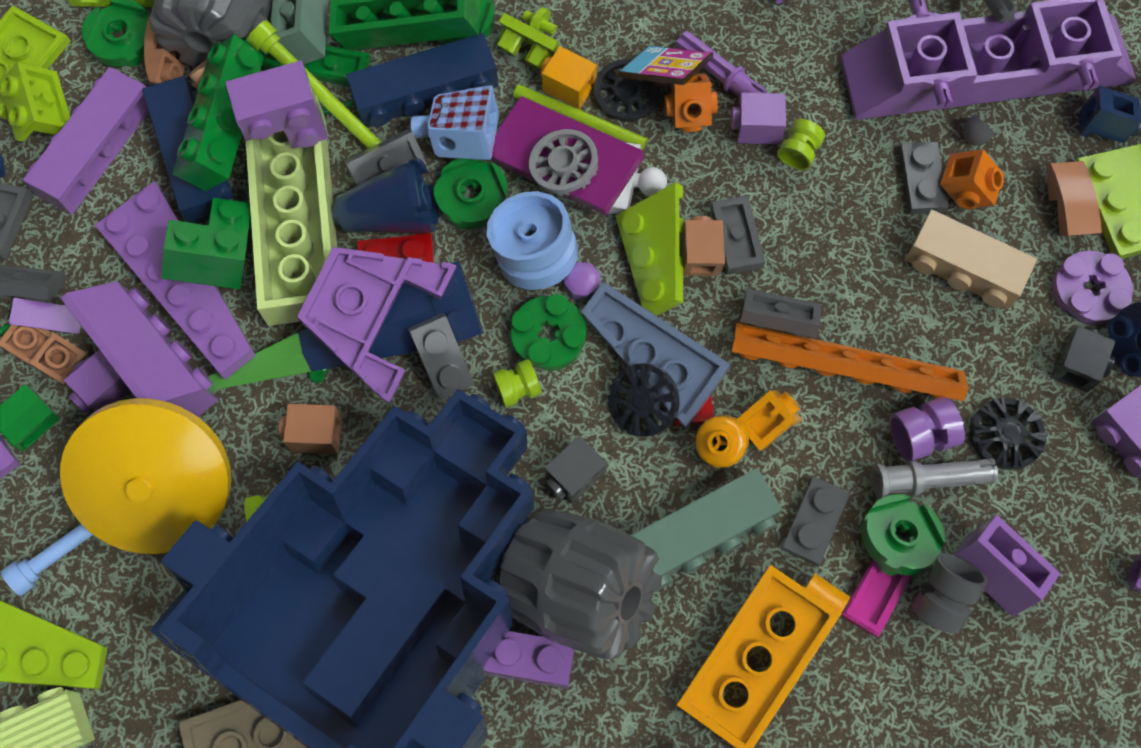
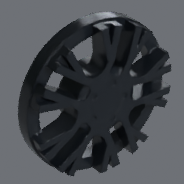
(625, 93)
(643, 399)
(1008, 433)

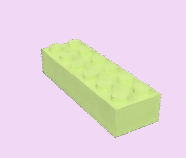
(289, 221)

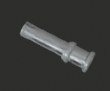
(915, 477)

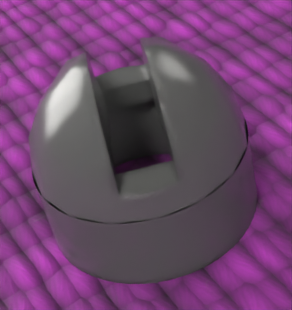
(977, 132)

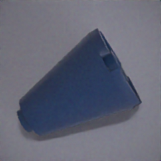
(389, 202)

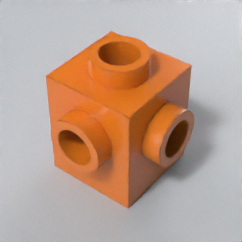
(691, 104)
(972, 179)

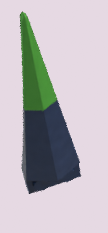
(306, 353)

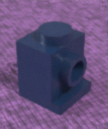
(1110, 115)

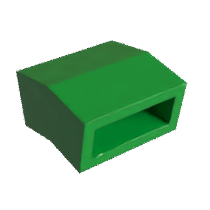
(25, 418)

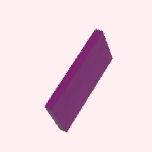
(531, 122)

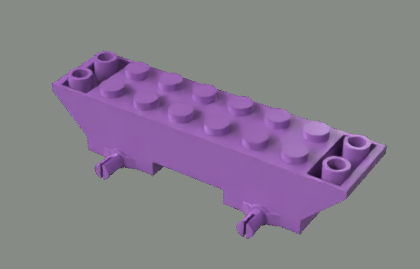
(957, 62)

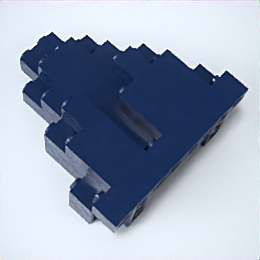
(364, 596)

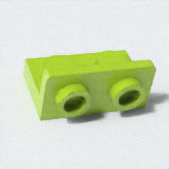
(33, 100)

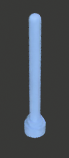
(23, 574)

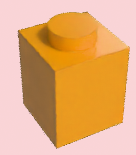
(568, 77)

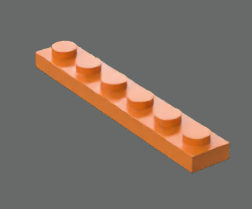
(860, 364)

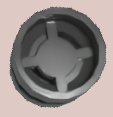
(949, 591)

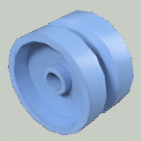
(533, 240)

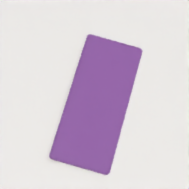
(43, 316)

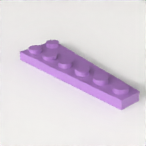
(139, 235)

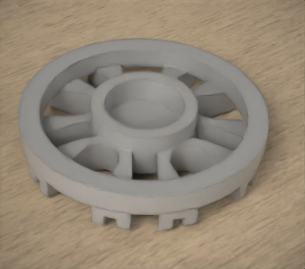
(564, 161)

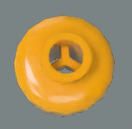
(736, 443)

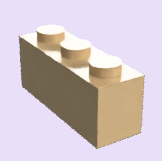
(970, 260)

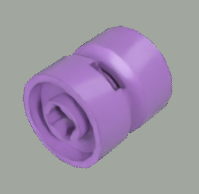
(930, 428)

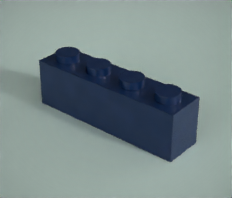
(413, 81)
(169, 110)

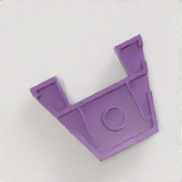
(353, 302)

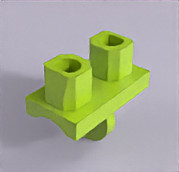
(517, 32)

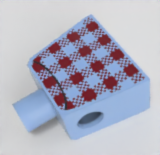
(461, 124)

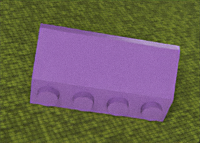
(140, 346)

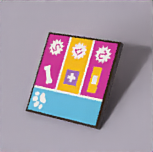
(665, 65)

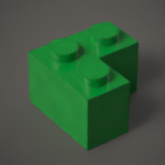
(209, 253)

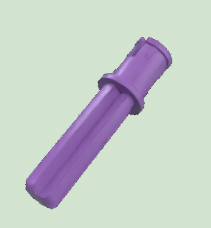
(732, 78)

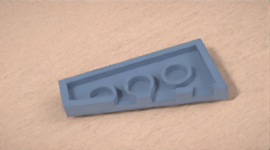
(644, 338)

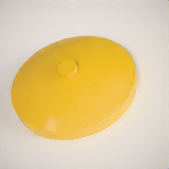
(144, 474)

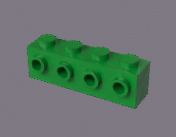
(399, 22)
(212, 130)

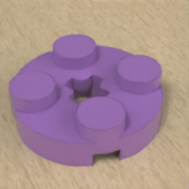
(1104, 270)

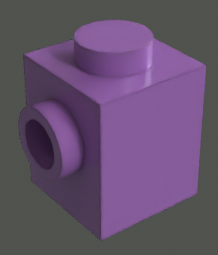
(759, 118)
(95, 383)

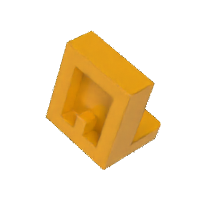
(770, 418)

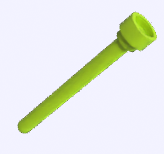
(266, 40)

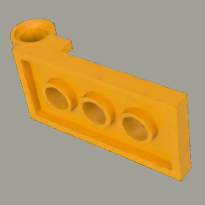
(814, 614)

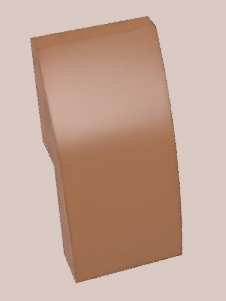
(158, 62)
(1075, 198)
(42, 351)

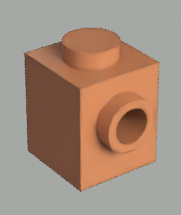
(702, 246)
(311, 428)

